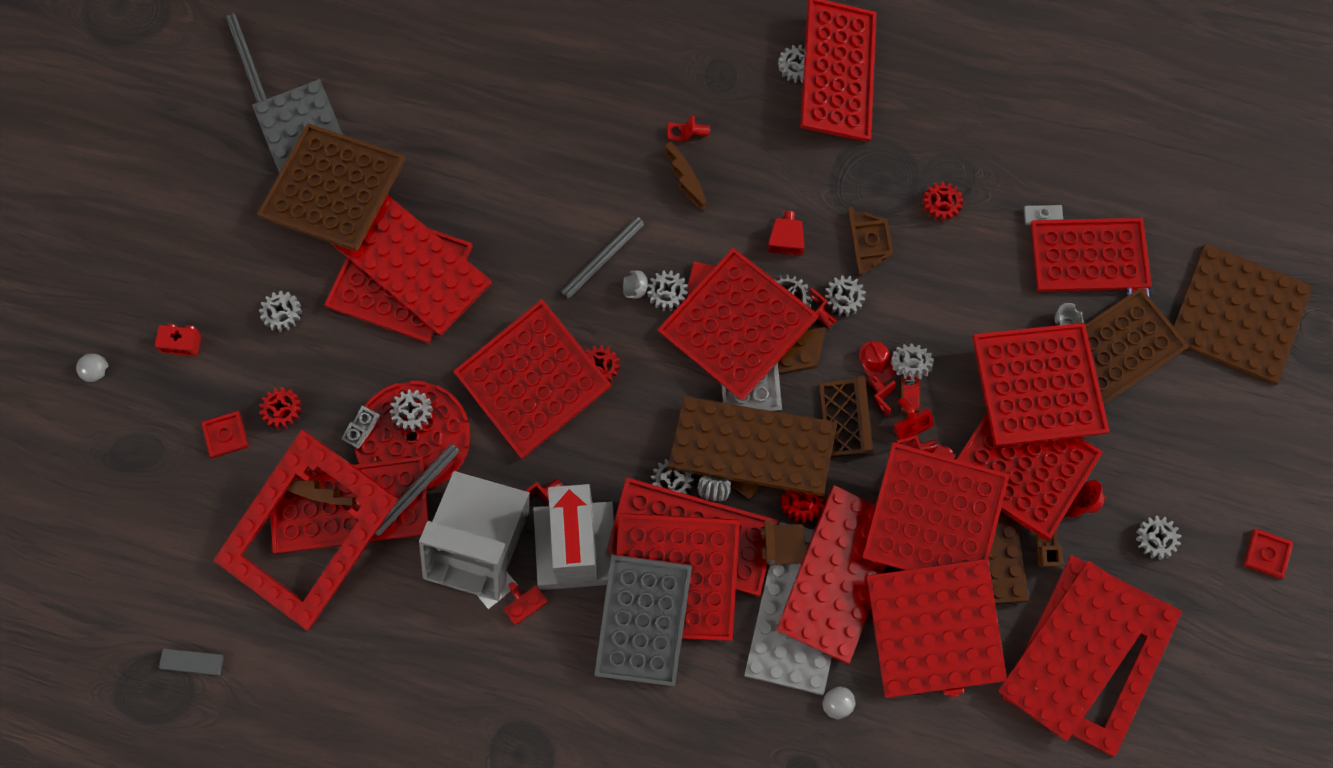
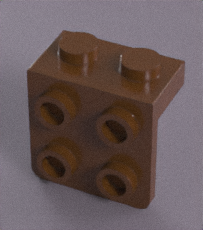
(783, 543)

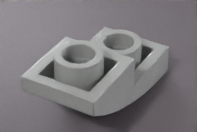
(361, 427)

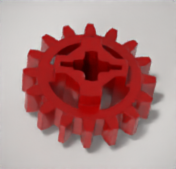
(943, 203)
(605, 360)
(276, 401)
(801, 505)

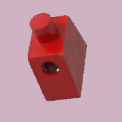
(787, 235)

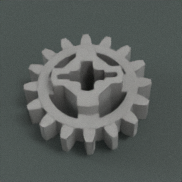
(795, 65)
(666, 298)
(844, 303)
(284, 318)
(912, 361)
(403, 410)
(664, 478)
(1152, 543)

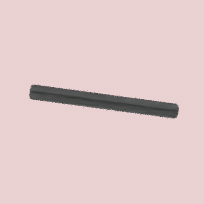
(246, 58)
(602, 257)
(419, 485)

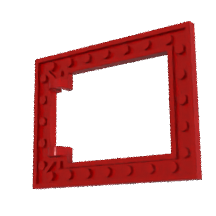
(372, 508)
(1156, 637)

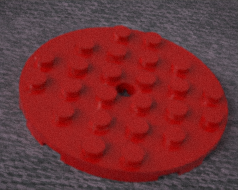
(446, 427)

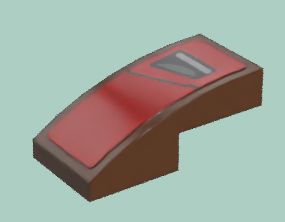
(911, 392)

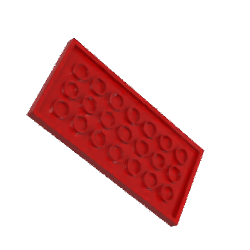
(838, 70)
(417, 267)
(649, 499)
(313, 524)
(831, 586)
(1077, 650)

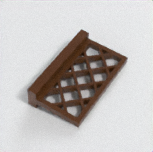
(862, 411)

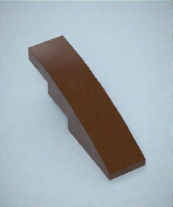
(688, 181)
(314, 492)

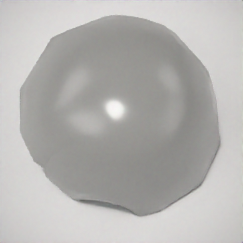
(635, 285)
(1068, 314)
(91, 367)
(839, 702)

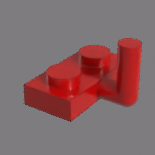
(914, 423)
(525, 604)

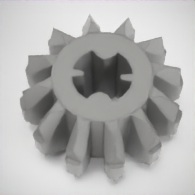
(714, 488)

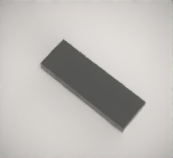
(191, 662)

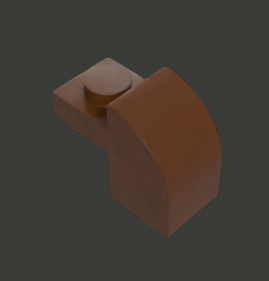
(1048, 552)

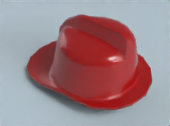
(876, 360)
(1088, 500)

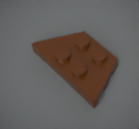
(870, 240)
(803, 353)

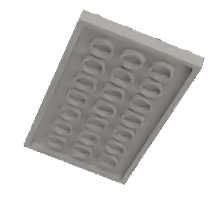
(776, 656)

